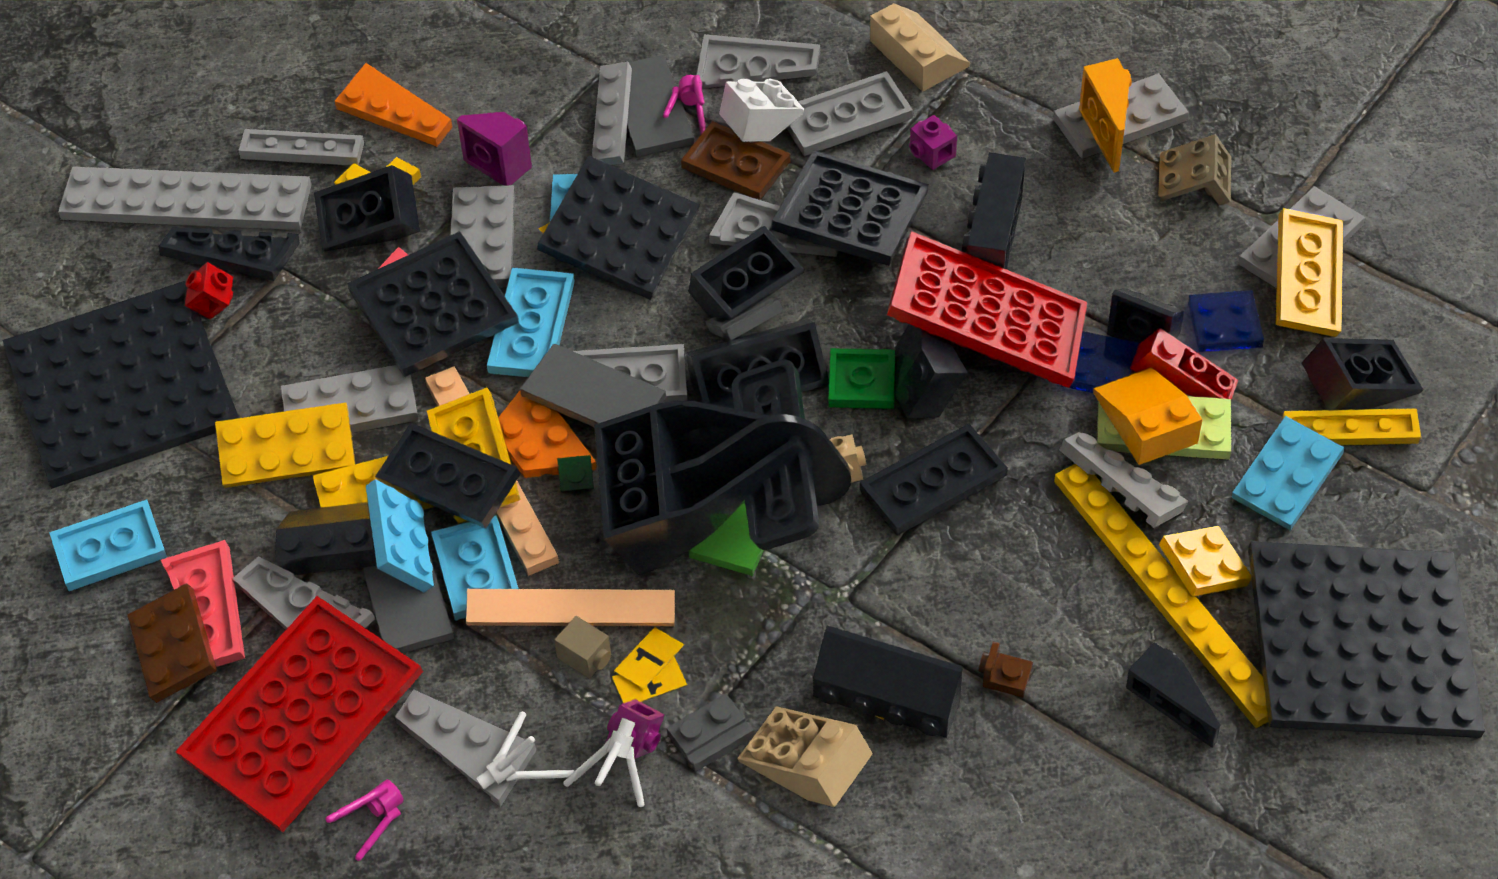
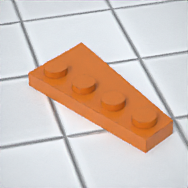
(390, 105)

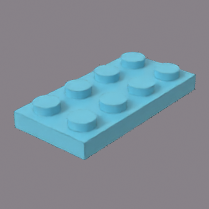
(541, 308)

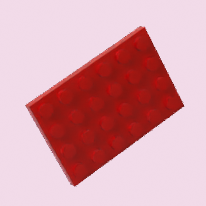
(988, 309)
(299, 713)

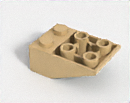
(807, 754)

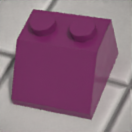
(495, 145)

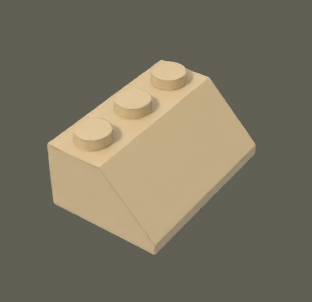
(915, 46)

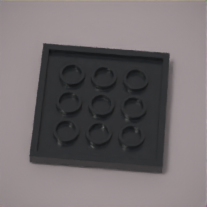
(850, 207)
(618, 227)
(432, 303)

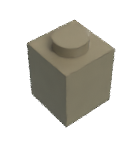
(583, 647)

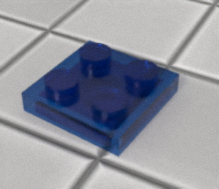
(1225, 321)
(1102, 361)

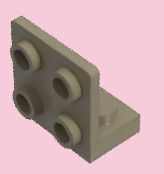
(1196, 166)

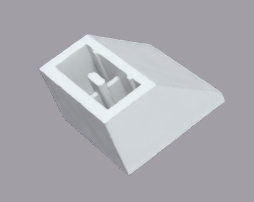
(758, 109)

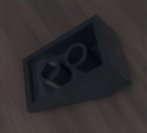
(367, 210)
(925, 373)
(1360, 373)

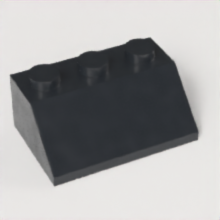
(743, 275)
(325, 539)

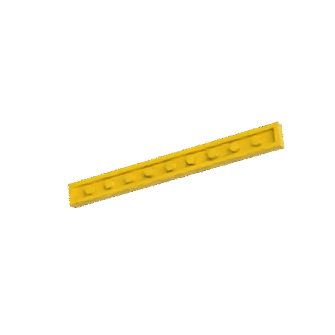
(1167, 591)

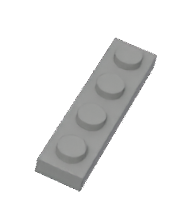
(612, 113)
(301, 147)

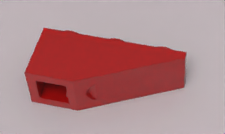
(1183, 367)

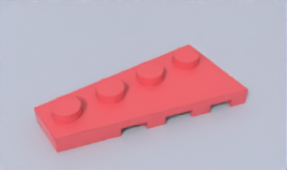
(211, 575)

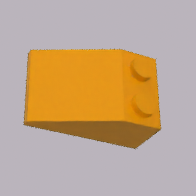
(1105, 106)
(1150, 414)

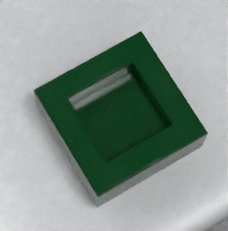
(575, 473)

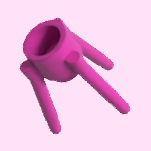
(690, 94)
(380, 800)

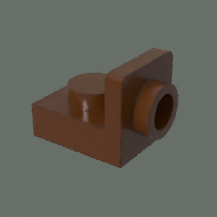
(1005, 672)

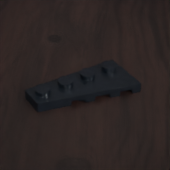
(231, 251)

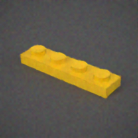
(1362, 426)

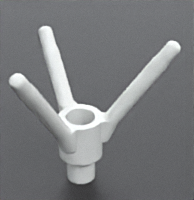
(617, 745)
(501, 766)

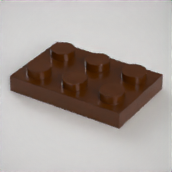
(733, 163)
(171, 643)

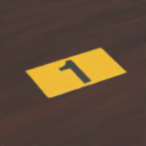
(649, 657)
(666, 680)

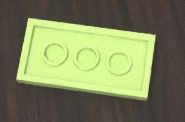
(1213, 438)

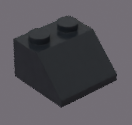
(1138, 316)

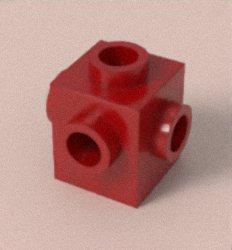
(208, 290)

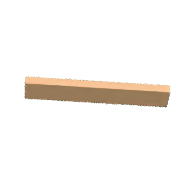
(560, 606)

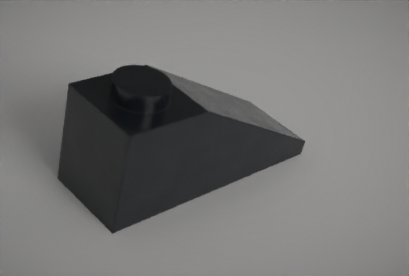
(1169, 687)

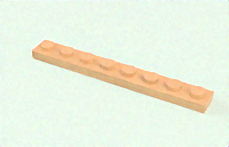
(516, 518)

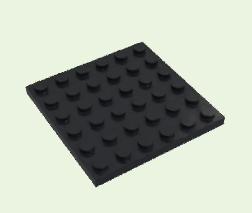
(118, 384)
(1364, 640)

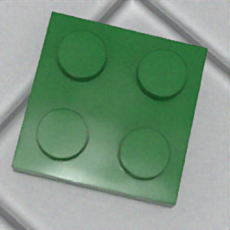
(861, 378)

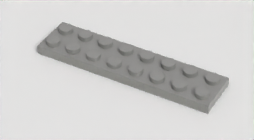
(185, 198)

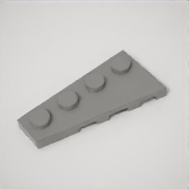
(754, 59)
(747, 215)
(1136, 484)
(286, 596)
(460, 740)

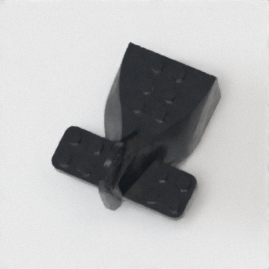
(689, 465)

